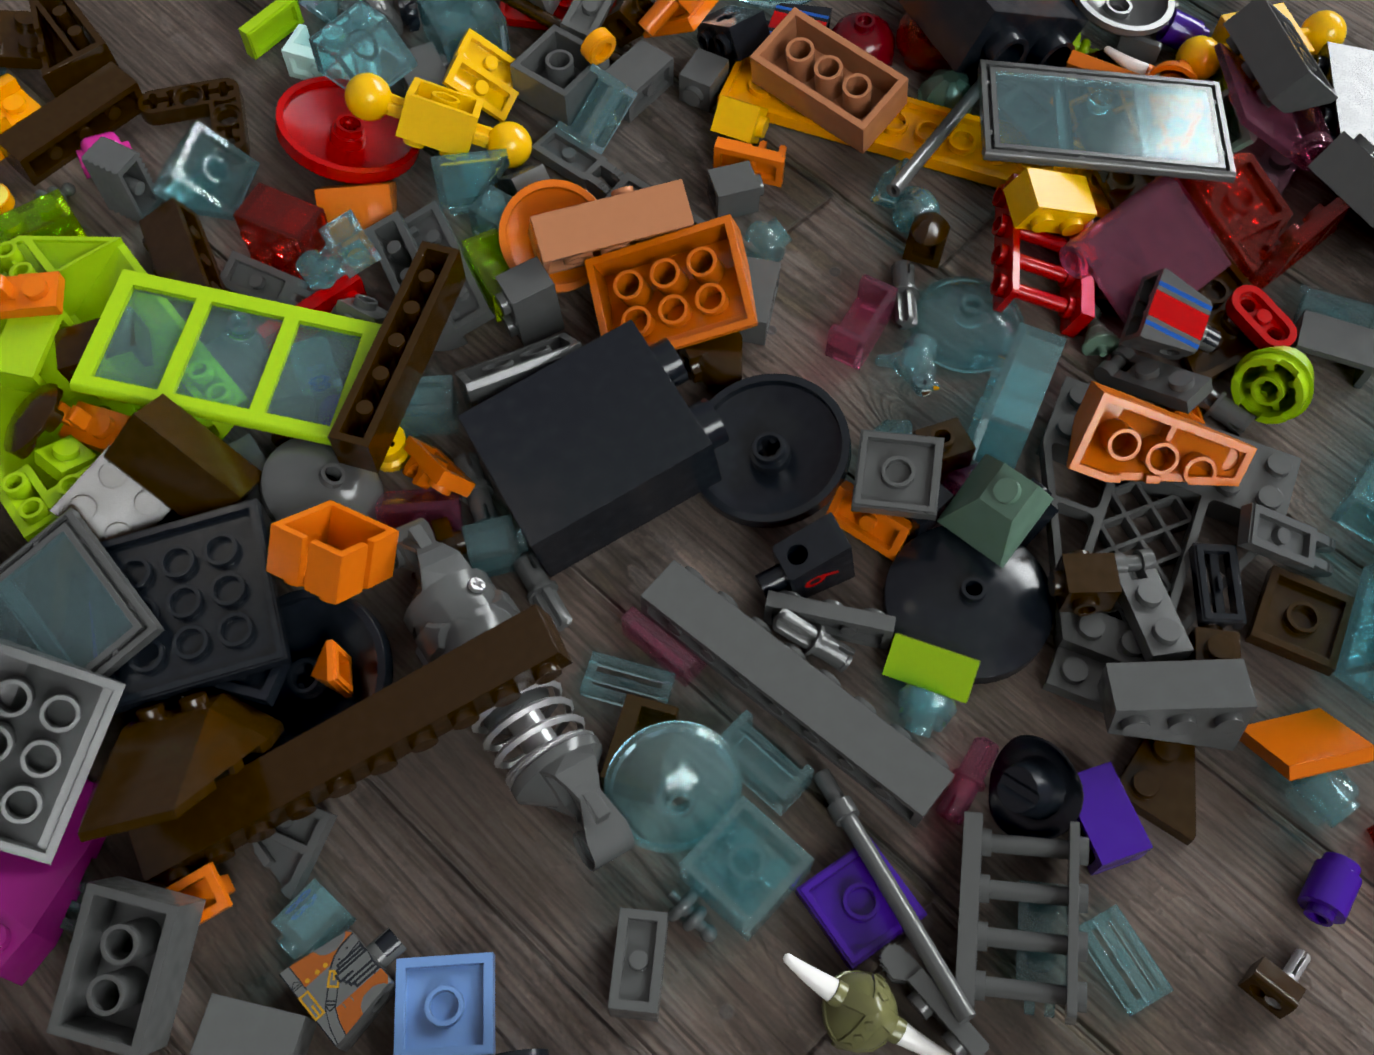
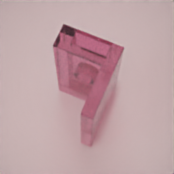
(404, 506)
(661, 646)

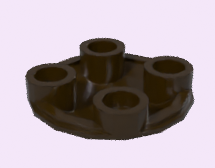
(32, 418)

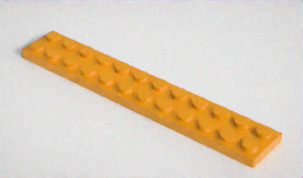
(956, 156)

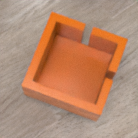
(331, 551)

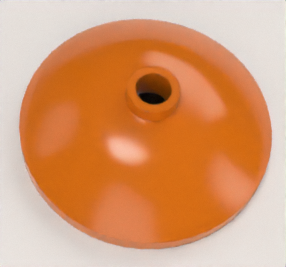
(515, 219)

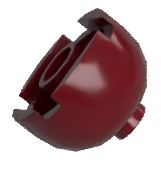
(868, 33)

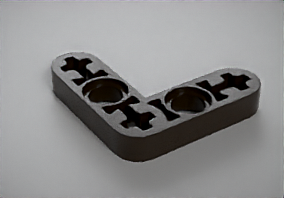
(216, 108)

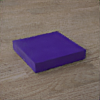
(852, 908)

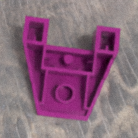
(38, 896)

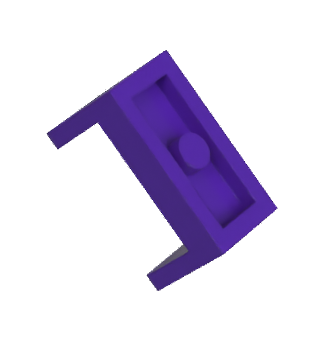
(1110, 820)

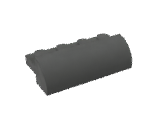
(398, 242)

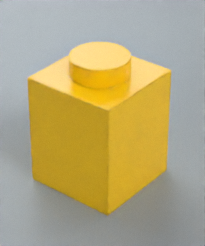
(740, 120)

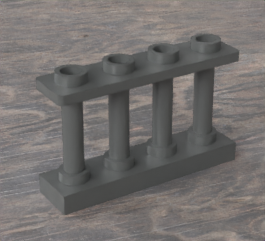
(977, 936)

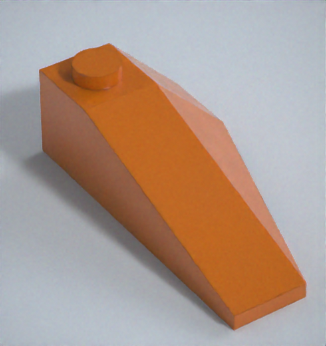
(1137, 441)

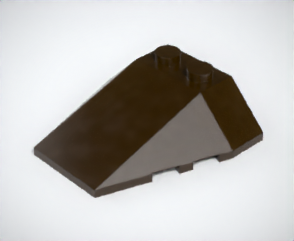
(170, 760)

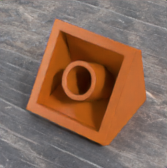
(367, 201)

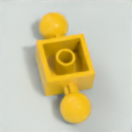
(1315, 32)
(435, 117)

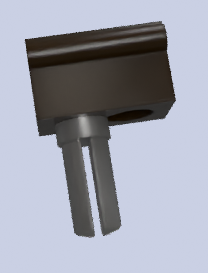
(1276, 988)

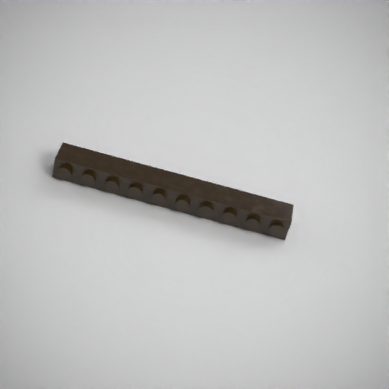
(355, 745)

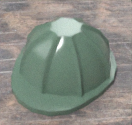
(944, 88)

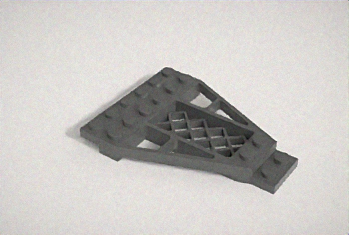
(1105, 637)

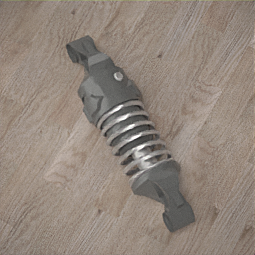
(555, 770)

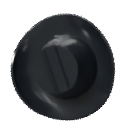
(1034, 789)

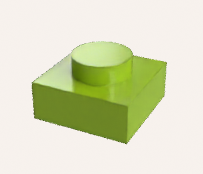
(64, 457)

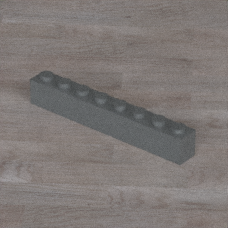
(797, 693)

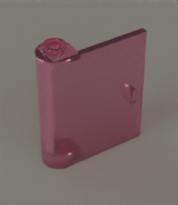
(1296, 135)
(1141, 236)

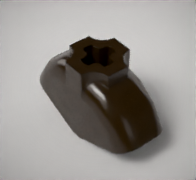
(715, 361)

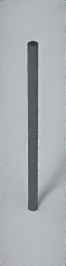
(933, 142)

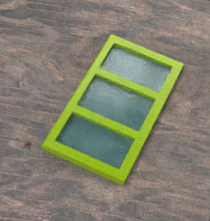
(224, 356)

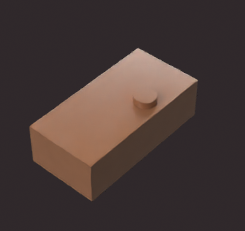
(829, 80)
(593, 228)

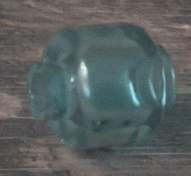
(1324, 797)

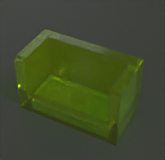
(486, 262)

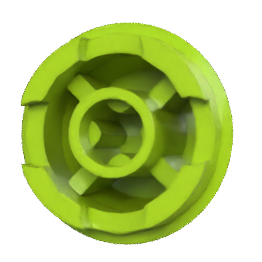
(1274, 383)

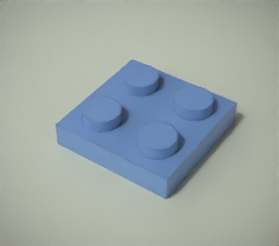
(445, 1005)

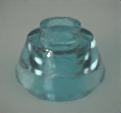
(912, 202)
(924, 710)

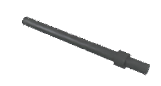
(845, 815)

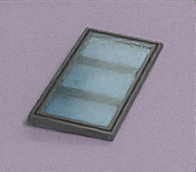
(1104, 121)
(73, 599)

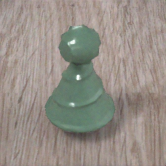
(1099, 338)

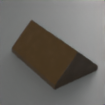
(181, 460)

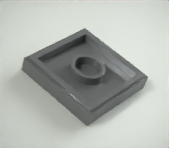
(898, 474)

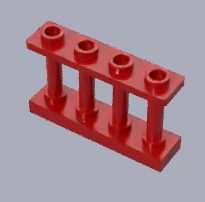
(1076, 297)

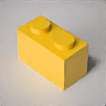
(1050, 202)

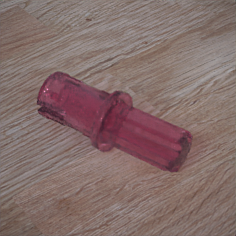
(968, 780)

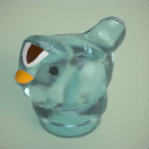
(915, 363)

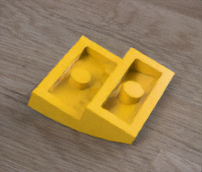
(484, 73)

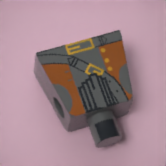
(345, 984)

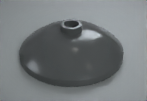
(1128, 17)
(296, 481)

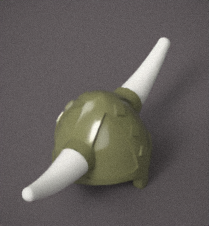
(861, 1011)

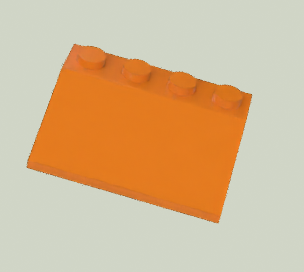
(677, 285)

